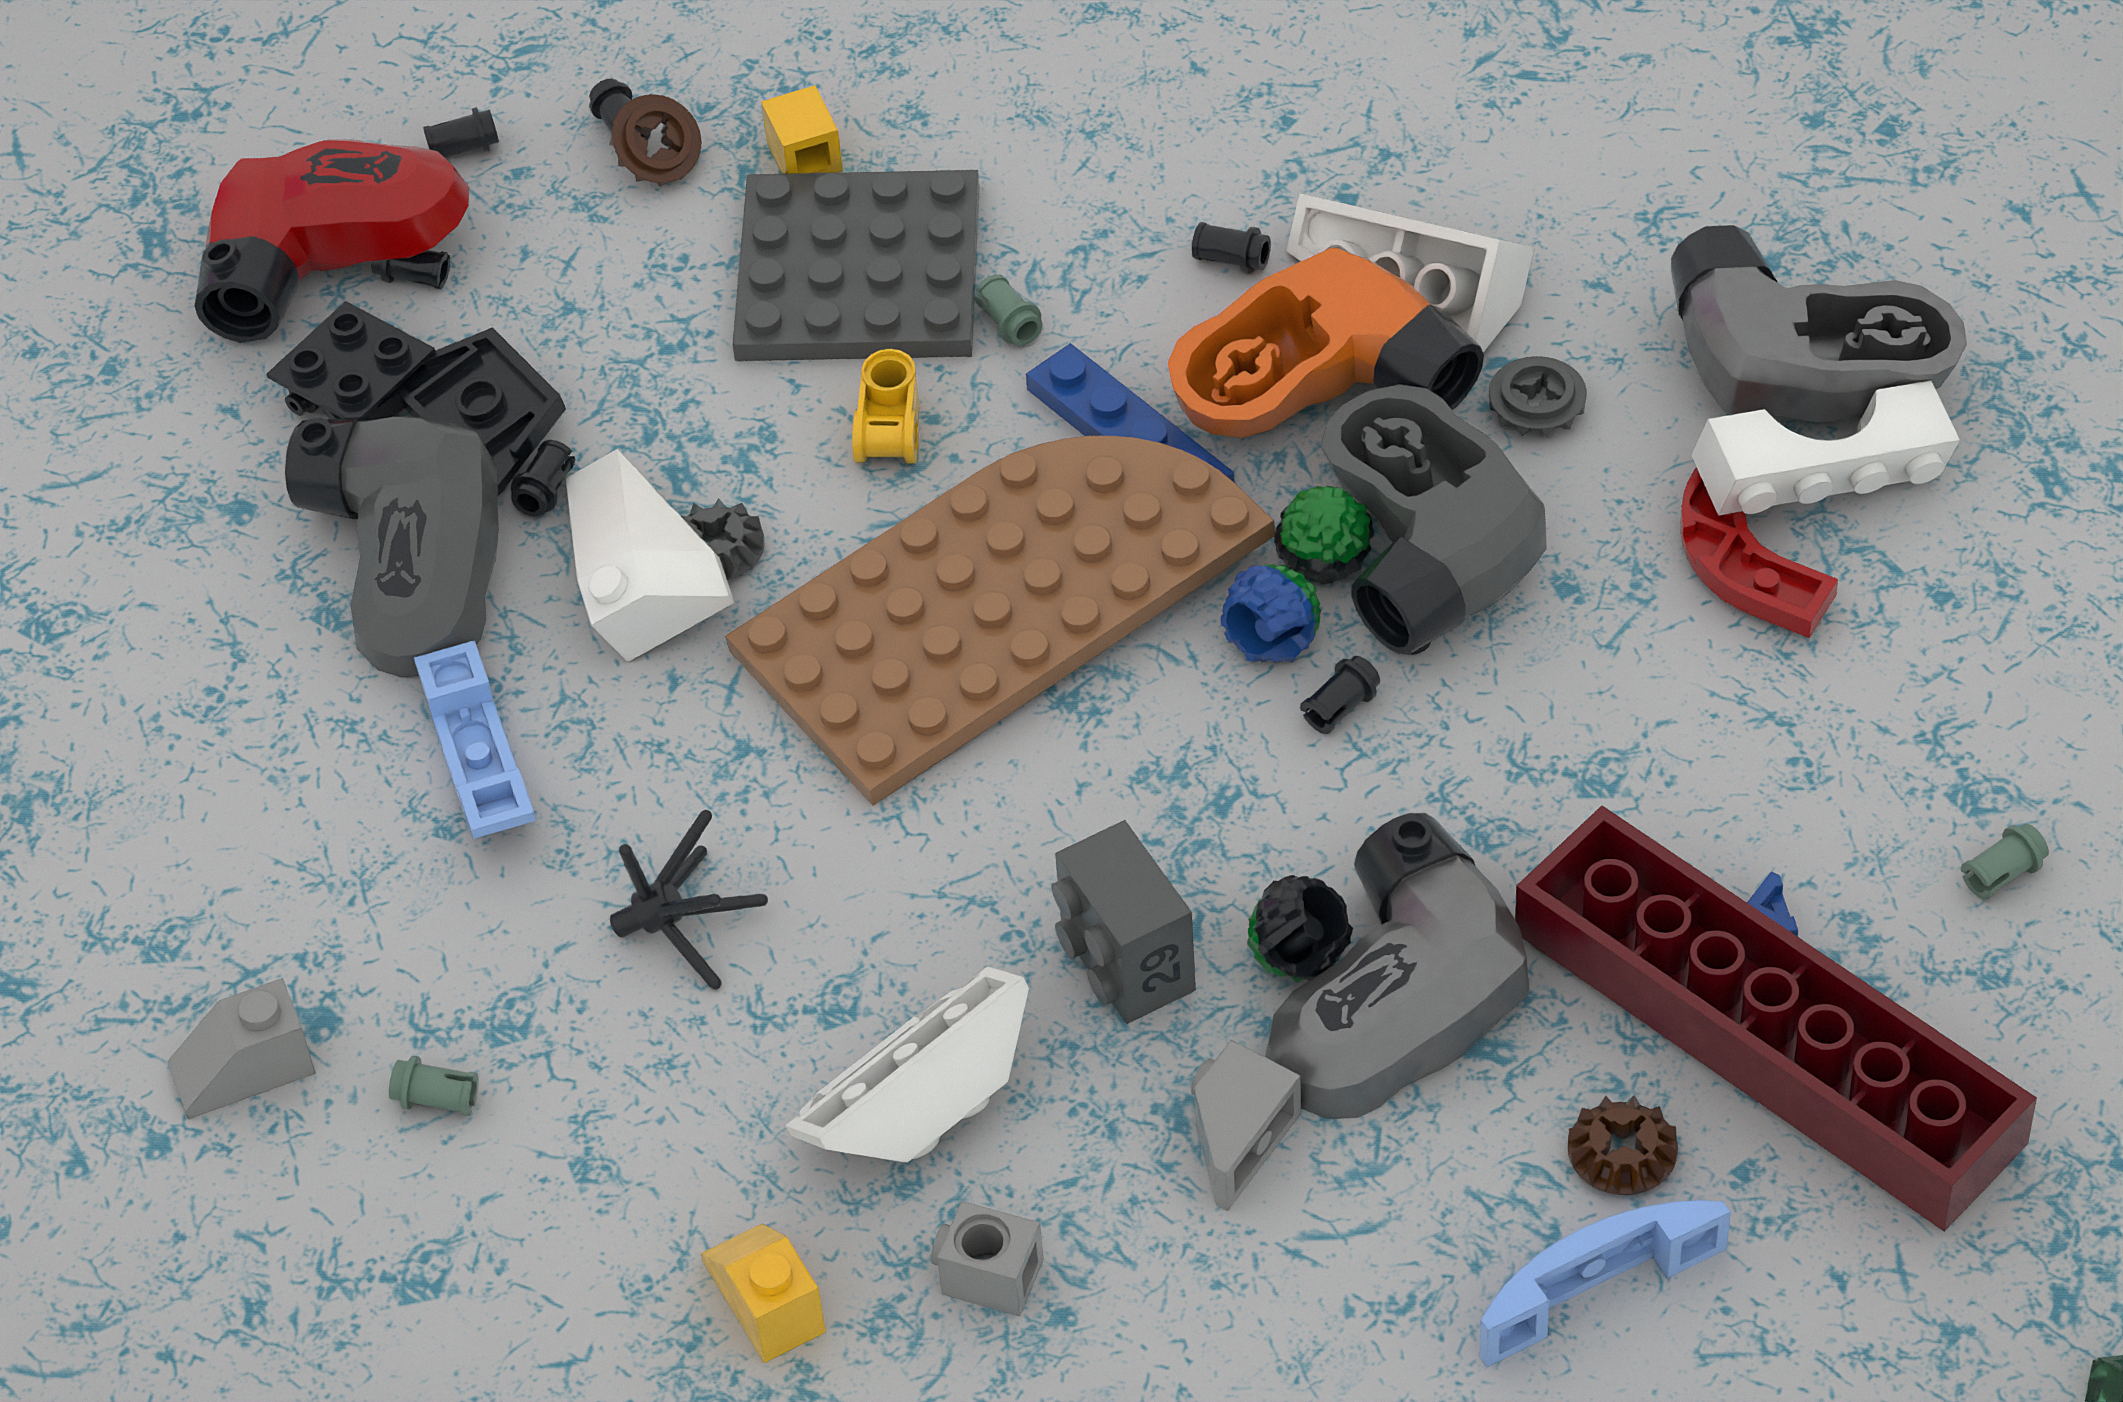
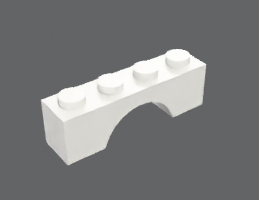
(1759, 463)

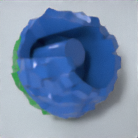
(1271, 613)

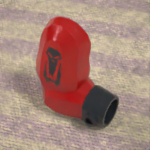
(317, 213)

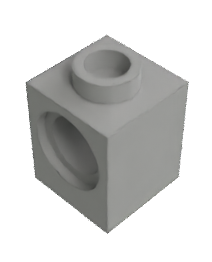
(992, 1282)

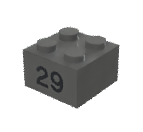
(1124, 922)

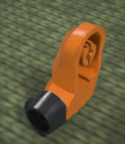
(1310, 338)

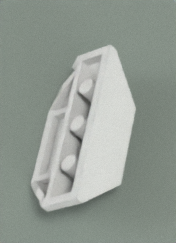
(921, 1075)

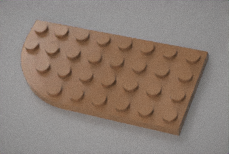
(992, 598)

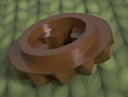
(679, 134)
(1622, 1170)

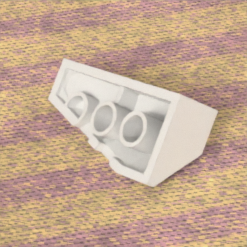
(1460, 271)
(638, 559)

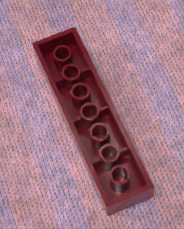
(1775, 1017)

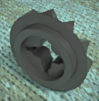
(1526, 377)
(742, 532)

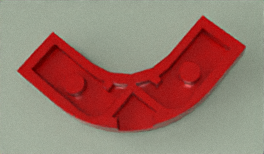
(1745, 571)

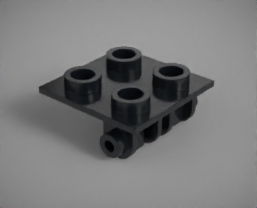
(348, 364)

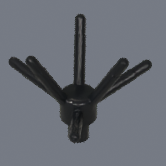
(661, 906)

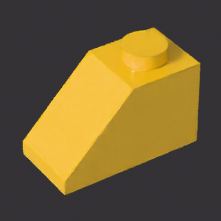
(767, 1290)

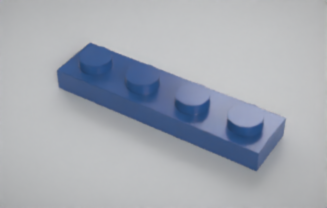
(1104, 406)

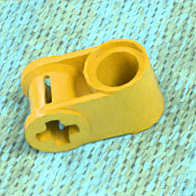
(887, 408)

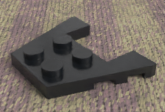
(486, 390)

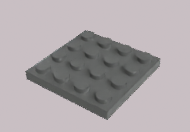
(857, 265)

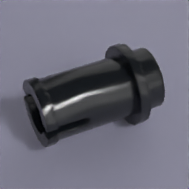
(607, 100)
(462, 134)
(1232, 246)
(424, 268)
(537, 487)
(1353, 682)

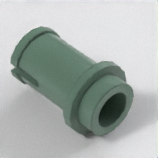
(1017, 319)
(2017, 852)
(433, 1086)

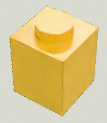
(802, 133)

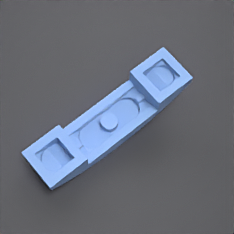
(473, 740)
(1670, 1233)

